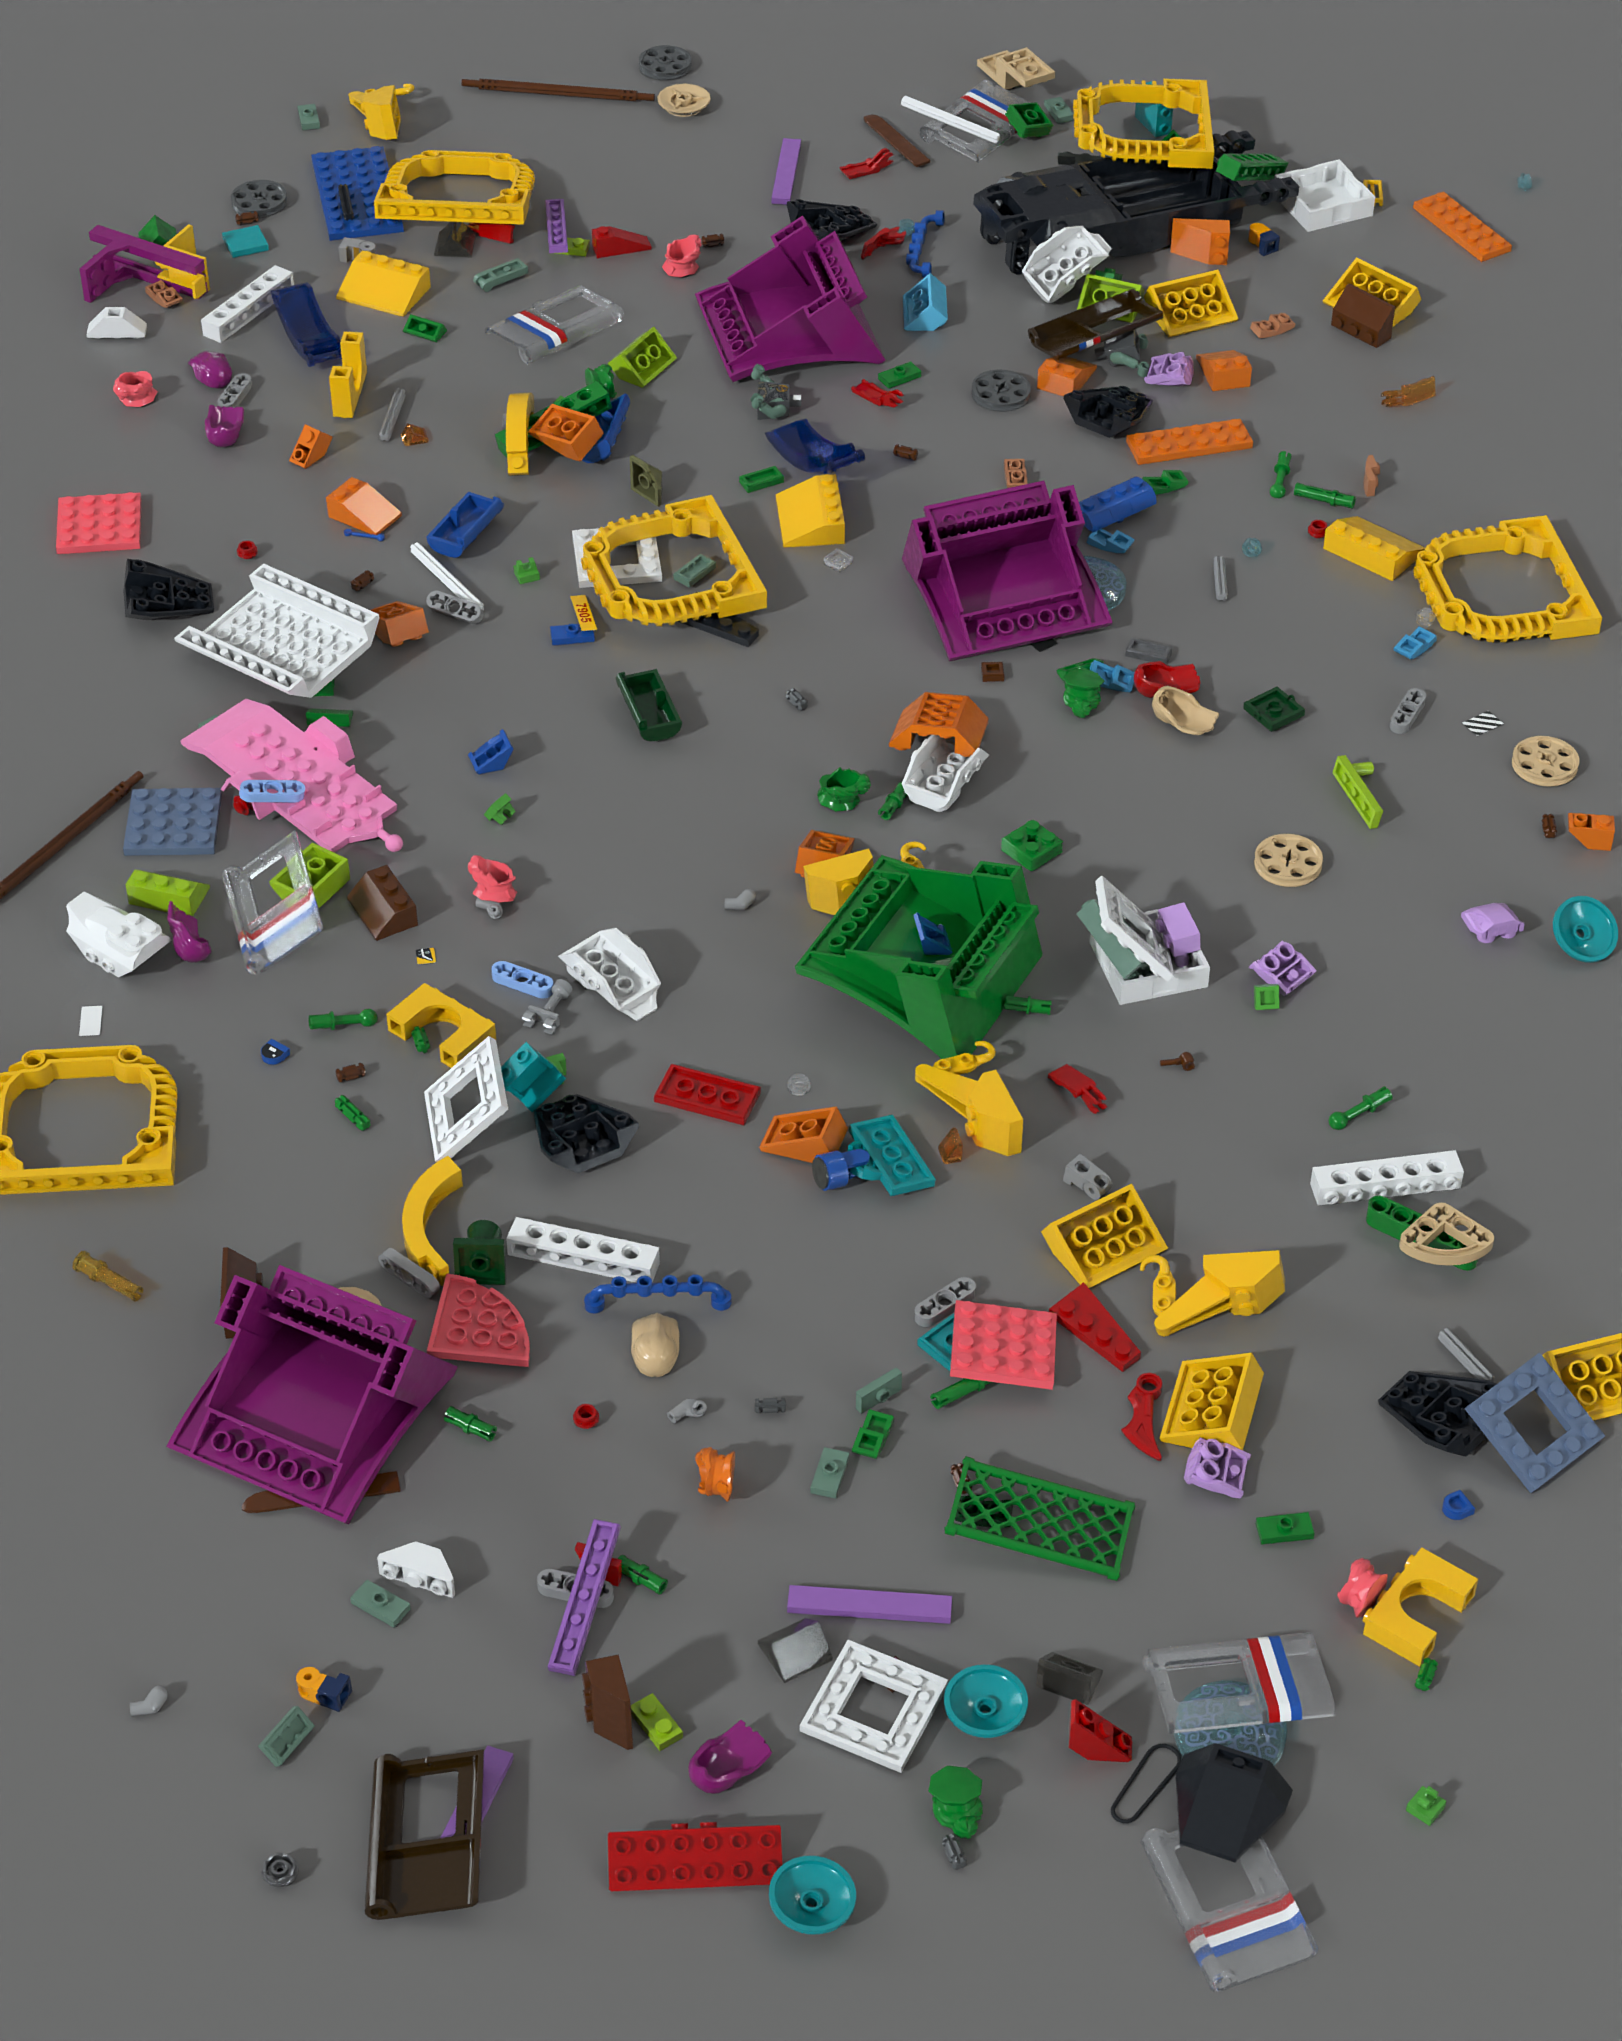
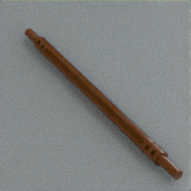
(561, 90)
(68, 834)

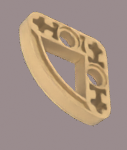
(1477, 1244)

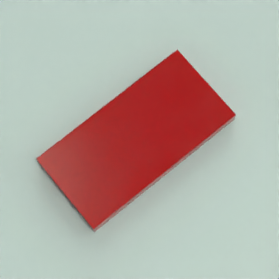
(707, 1094)

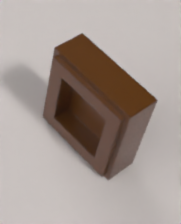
(992, 671)

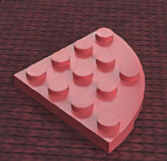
(478, 1325)

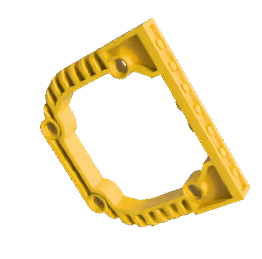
(1174, 93)
(508, 208)
(698, 516)
(1529, 535)
(145, 1166)

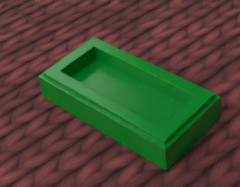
(761, 479)

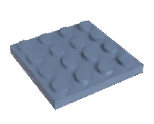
(172, 821)

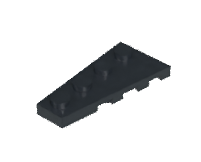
(729, 628)

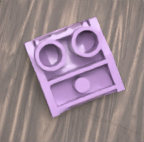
(1170, 370)
(1492, 921)
(1283, 967)
(1217, 1467)

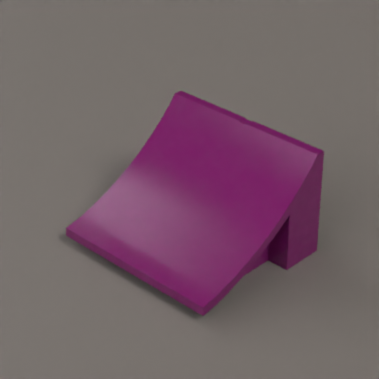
(791, 307)
(1004, 569)
(309, 1392)

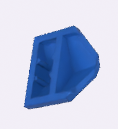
(492, 754)
(932, 937)

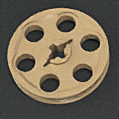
(1545, 761)
(1280, 856)

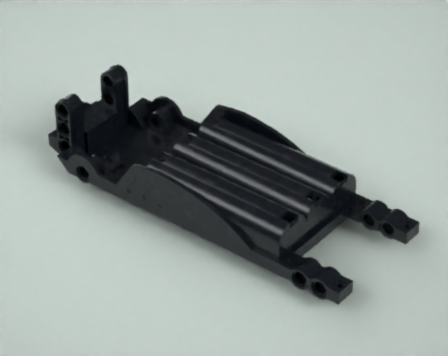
(1118, 200)

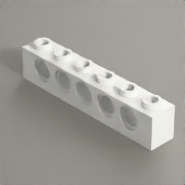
(245, 304)
(1386, 1177)
(582, 1250)

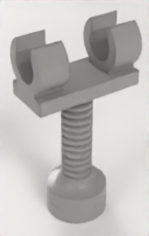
(560, 990)

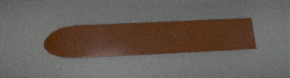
(896, 140)
(268, 1501)

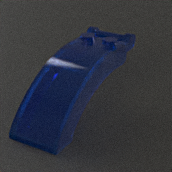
(306, 324)
(811, 451)

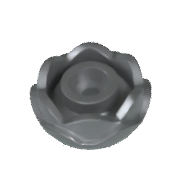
(278, 1862)

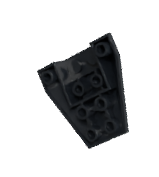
(826, 218)
(1107, 409)
(163, 593)
(583, 1132)
(1435, 1409)
(1227, 1800)

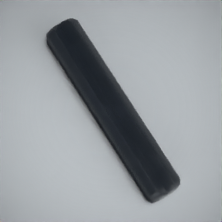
(345, 202)

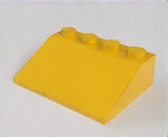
(384, 283)
(1380, 284)
(1192, 303)
(811, 513)
(1371, 546)
(1104, 1237)
(1592, 1374)
(1213, 1400)

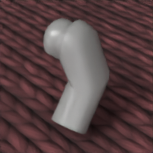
(742, 902)
(493, 908)
(689, 1408)
(152, 1702)

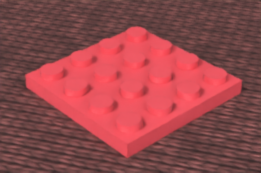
(98, 523)
(1003, 1344)

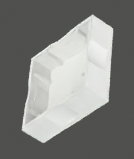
(1328, 196)
(1185, 978)

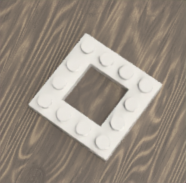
(645, 571)
(1153, 950)
(480, 1063)
(889, 1749)

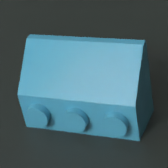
(925, 305)

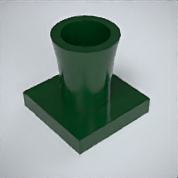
(481, 1254)

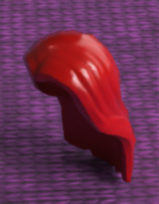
(1153, 675)

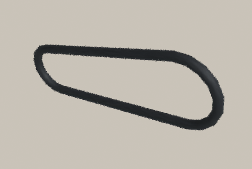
(1133, 1777)

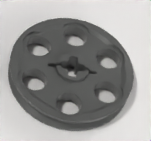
(658, 59)
(259, 197)
(1007, 393)

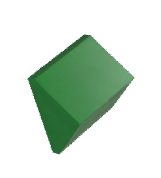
(157, 231)

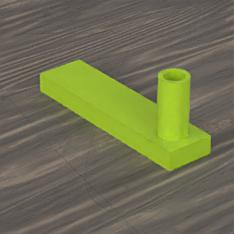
(1349, 778)

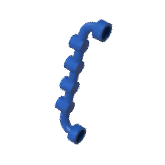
(918, 239)
(669, 1287)

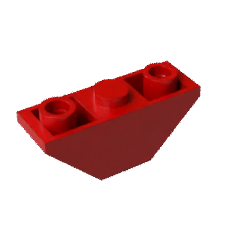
(1097, 1737)

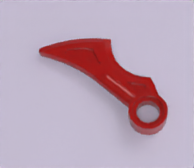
(1140, 1428)

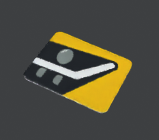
(425, 956)

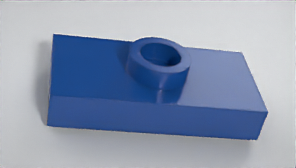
(570, 634)

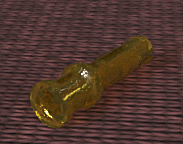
(99, 1271)

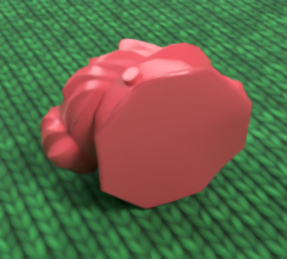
(682, 256)
(135, 388)
(492, 879)
(1362, 1587)

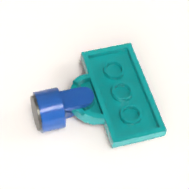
(877, 1153)

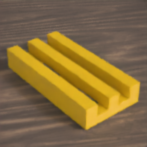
(1379, 187)

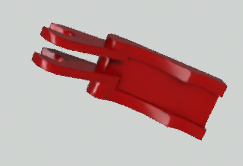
(869, 166)
(494, 231)
(883, 237)
(877, 395)
(1079, 1085)

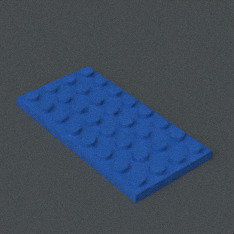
(363, 173)

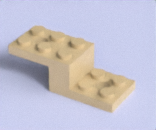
(1016, 68)

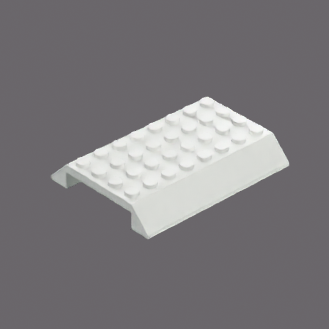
(287, 633)

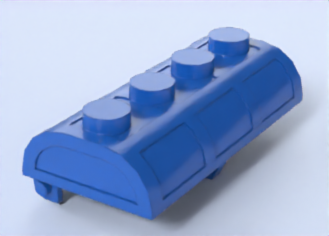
(610, 423)
(1117, 503)
(463, 524)

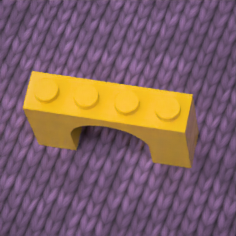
(348, 379)
(429, 1006)
(1422, 1575)

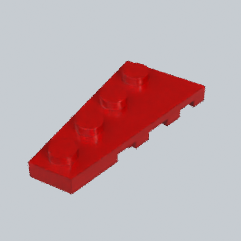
(1092, 1323)

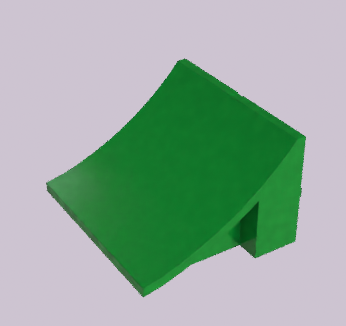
(939, 999)

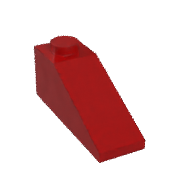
(614, 241)

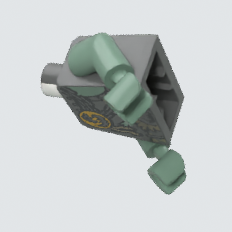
(1126, 351)
(772, 397)

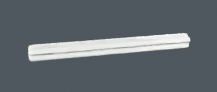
(950, 119)
(444, 575)

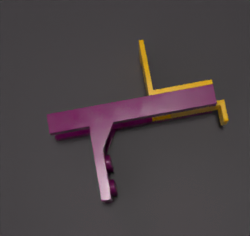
(178, 258)

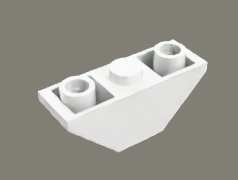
(116, 323)
(419, 1567)

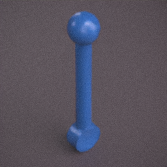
(348, 532)

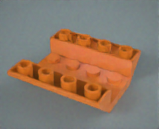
(942, 716)

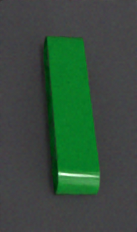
(1395, 1218)

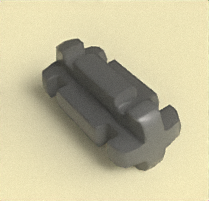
(796, 699)
(770, 1405)
(954, 1851)

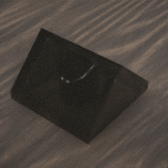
(455, 241)
(796, 1649)
(1067, 1677)

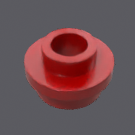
(1317, 528)
(247, 549)
(586, 1416)

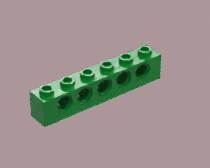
(1250, 166)
(588, 400)

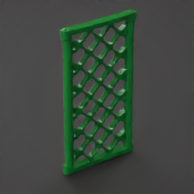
(1046, 1548)

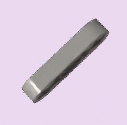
(240, 384)
(460, 614)
(1407, 704)
(409, 1272)
(941, 1311)
(554, 1590)

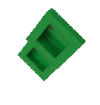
(1168, 482)
(873, 1434)

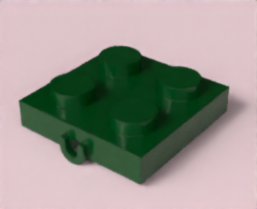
(1274, 708)

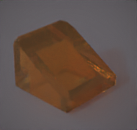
(414, 435)
(951, 1147)

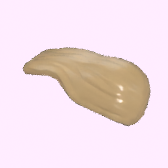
(1183, 711)
(655, 1344)

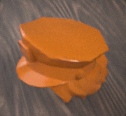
(715, 1472)

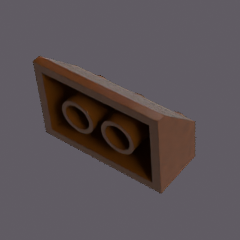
(1363, 316)
(383, 903)
(239, 1265)
(608, 1700)

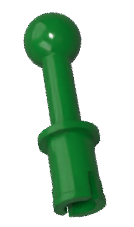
(1281, 468)
(366, 1018)
(1339, 1120)

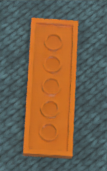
(1462, 226)
(1189, 441)

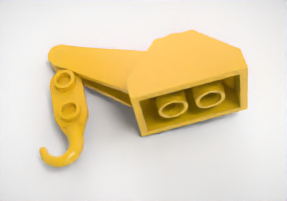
(381, 109)
(835, 879)
(985, 1103)
(1232, 1282)

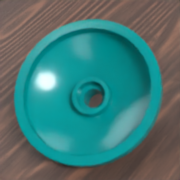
(1592, 922)
(989, 1690)
(813, 1882)

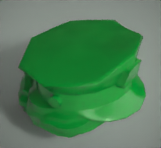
(603, 376)
(1082, 691)
(841, 789)
(957, 1799)

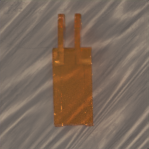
(1410, 393)

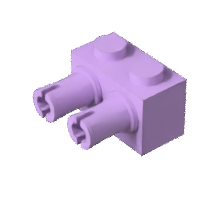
(1178, 932)

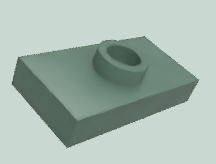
(1059, 110)
(308, 117)
(694, 570)
(879, 1390)
(829, 1472)
(380, 1603)
(286, 1736)

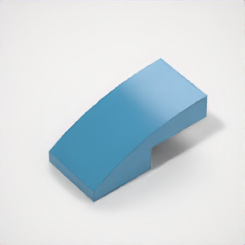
(1110, 542)
(1416, 643)
(1115, 678)

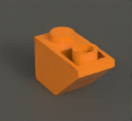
(310, 447)
(1592, 830)

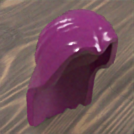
(211, 369)
(223, 425)
(185, 936)
(728, 1758)

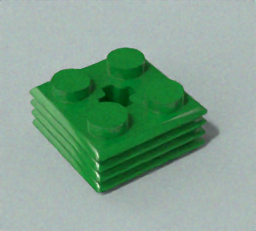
(1028, 120)
(1032, 845)

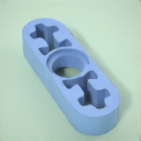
(279, 785)
(508, 973)

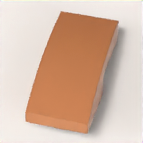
(162, 294)
(1274, 326)
(1015, 472)
(1370, 482)

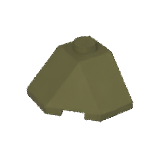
(646, 480)

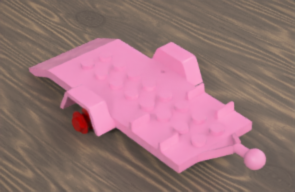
(261, 744)

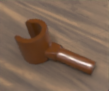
(1184, 1059)

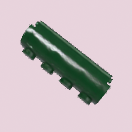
(649, 704)

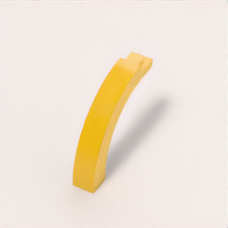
(519, 409)
(422, 1199)

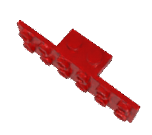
(693, 1857)

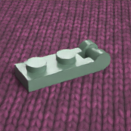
(500, 274)

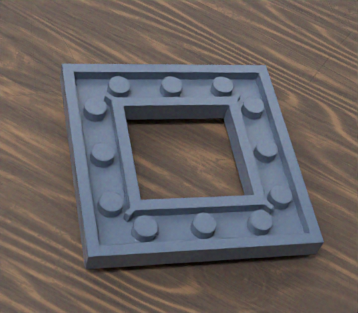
(1532, 1468)

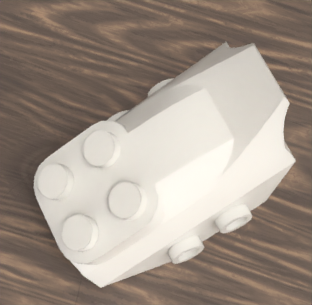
(1063, 260)
(939, 773)
(111, 935)
(616, 971)

